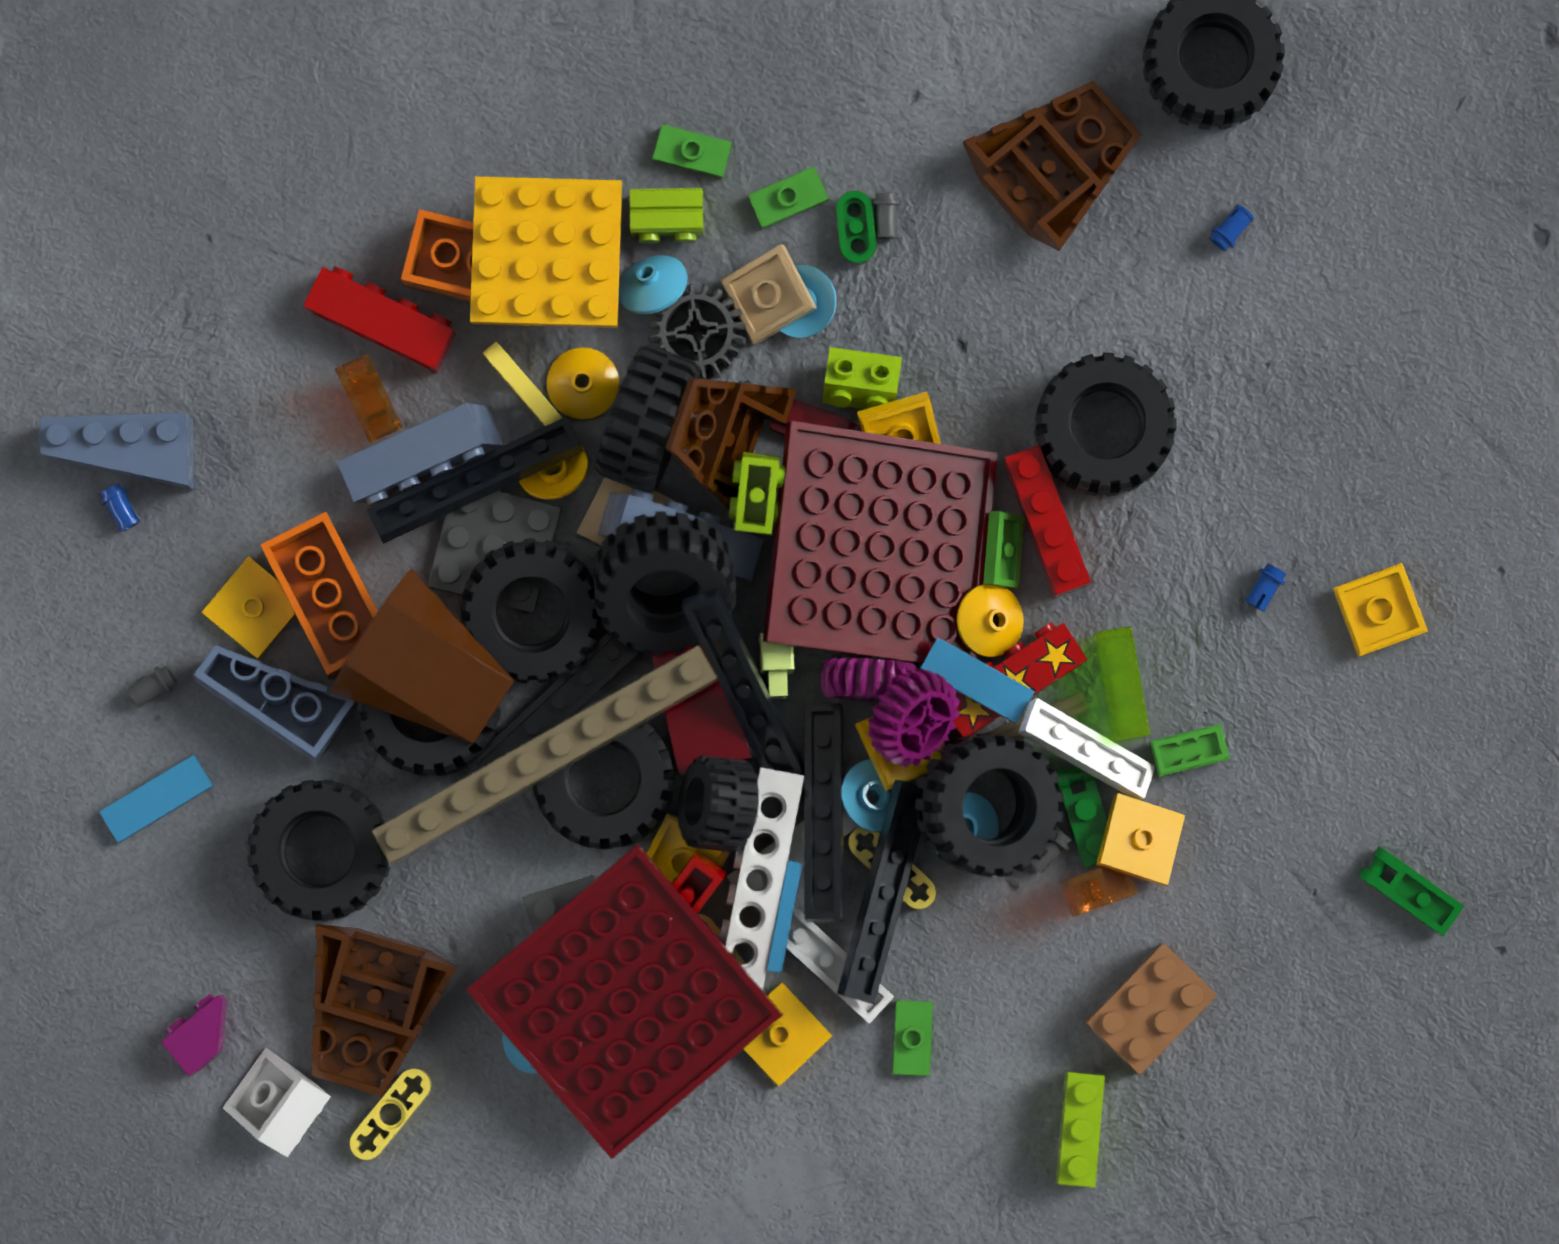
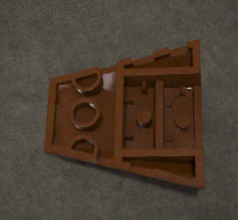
(1053, 161)
(721, 423)
(423, 665)
(370, 1004)

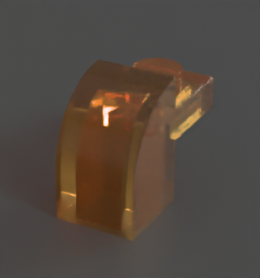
(369, 398)
(1096, 890)

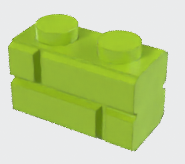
(666, 214)

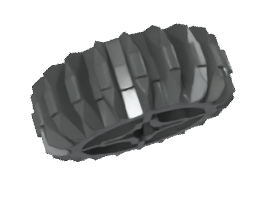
(713, 329)

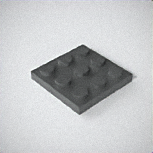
(485, 527)

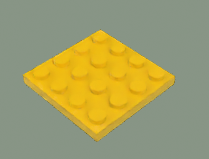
(546, 252)

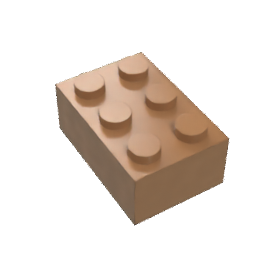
(1150, 1008)

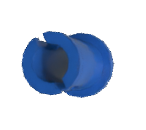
(1231, 228)
(119, 507)
(1265, 587)

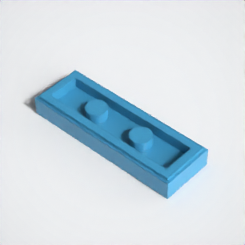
(978, 681)
(156, 799)
(784, 916)

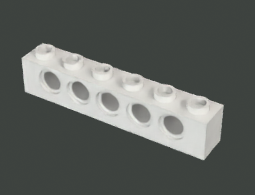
(787, 789)

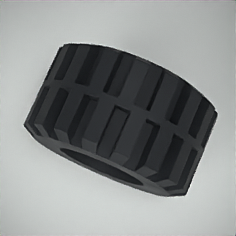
(718, 803)

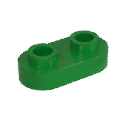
(856, 228)

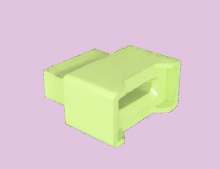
(776, 663)

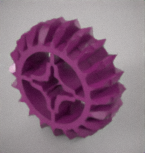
(860, 678)
(913, 717)

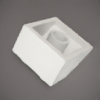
(276, 1102)

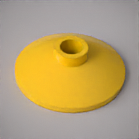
(588, 401)
(570, 477)
(977, 625)

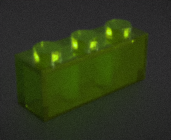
(1121, 684)

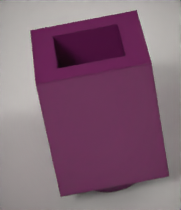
(199, 1038)

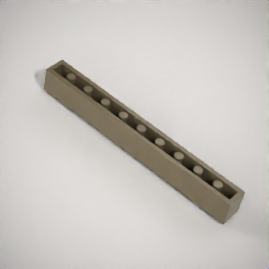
(545, 755)

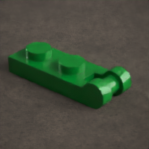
(1084, 813)
(1412, 892)

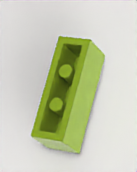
(1080, 1129)

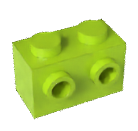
(860, 378)
(756, 505)

